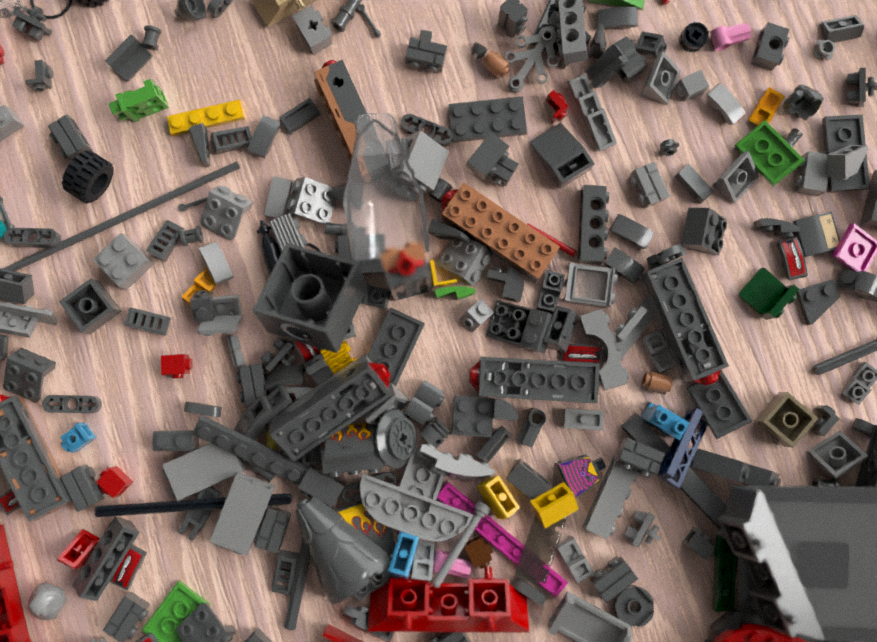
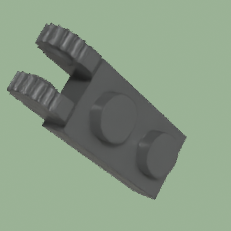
(199, 517)

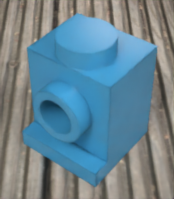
(83, 437)

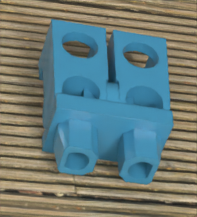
(664, 420)

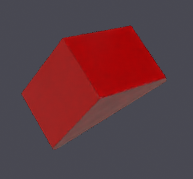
(79, 550)

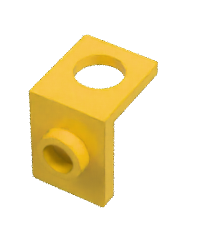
(434, 277)

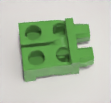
(139, 103)

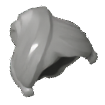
(46, 601)

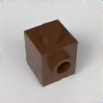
(479, 552)

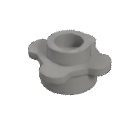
(828, 45)

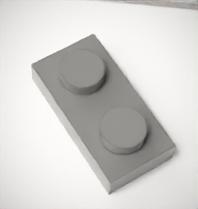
(583, 419)

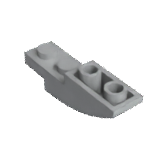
(459, 467)

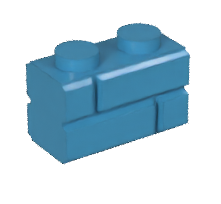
(403, 555)

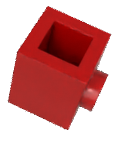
(176, 365)
(113, 481)

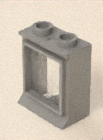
(590, 285)

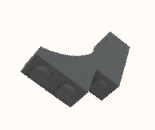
(735, 469)

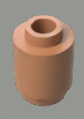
(496, 64)
(656, 382)

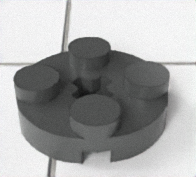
(666, 256)
(632, 617)

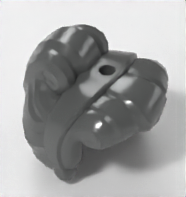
(803, 102)

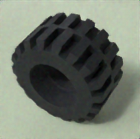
(87, 176)

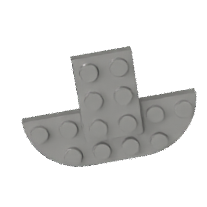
(413, 504)

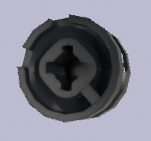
(694, 36)

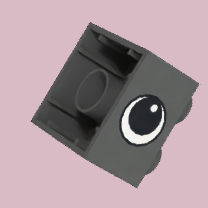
(311, 297)

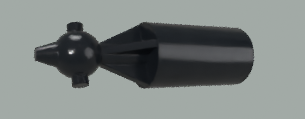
(269, 247)

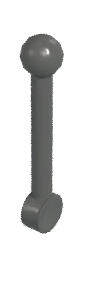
(361, 8)
(182, 207)
(9, 225)

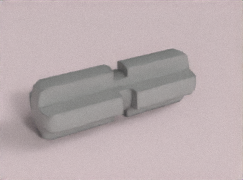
(234, 346)

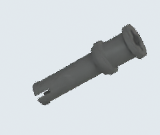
(345, 14)

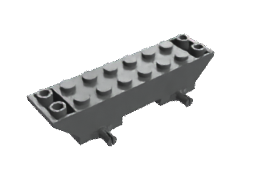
(777, 590)

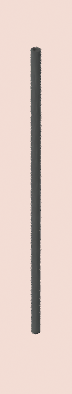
(123, 217)

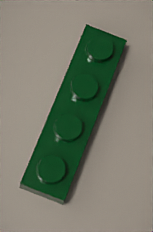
(724, 576)

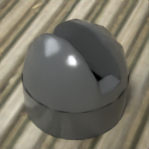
(479, 49)

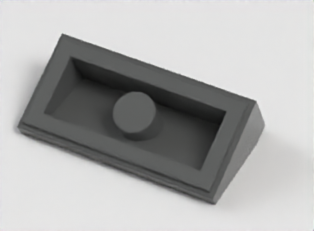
(842, 29)
(694, 183)

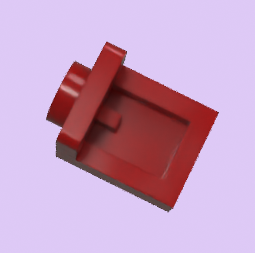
(558, 103)

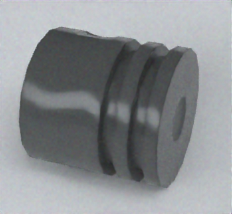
(435, 433)

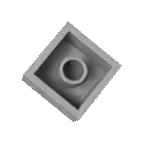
(123, 261)

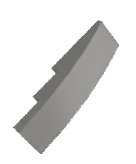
(592, 113)

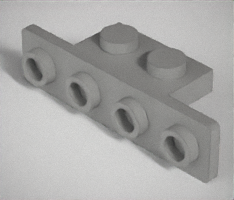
(23, 319)
(630, 330)

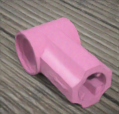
(724, 37)
(460, 567)

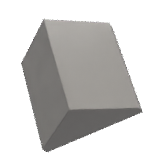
(661, 79)
(737, 177)
(396, 401)
(836, 455)

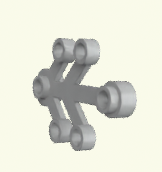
(533, 56)

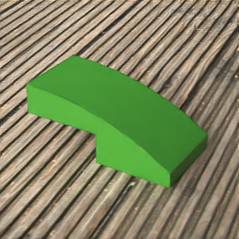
(460, 292)

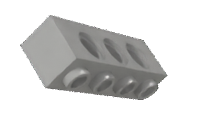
(576, 50)

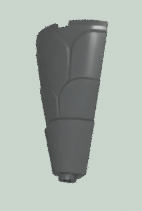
(338, 550)

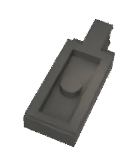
(360, 618)

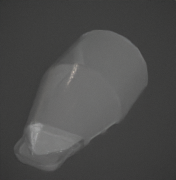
(381, 192)

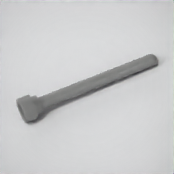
(480, 511)

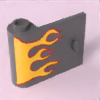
(351, 442)
(372, 529)

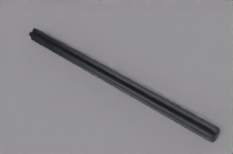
(177, 506)

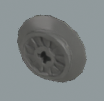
(395, 438)

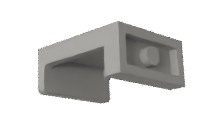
(426, 160)

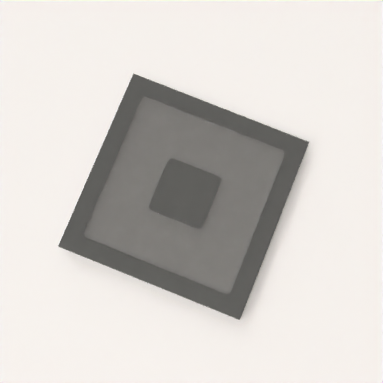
(834, 552)

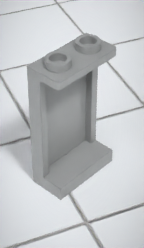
(201, 470)
(242, 513)
(587, 622)

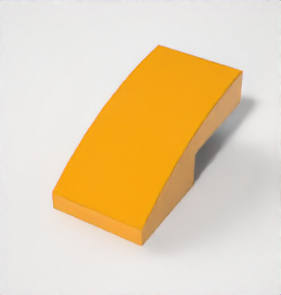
(766, 106)
(201, 282)

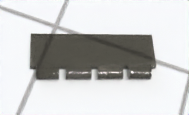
(537, 551)

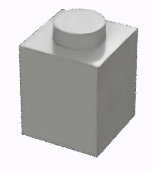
(692, 85)

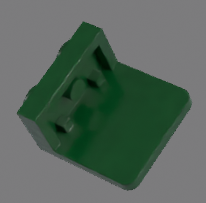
(767, 294)

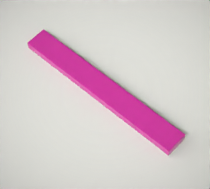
(498, 535)

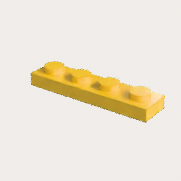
(209, 116)

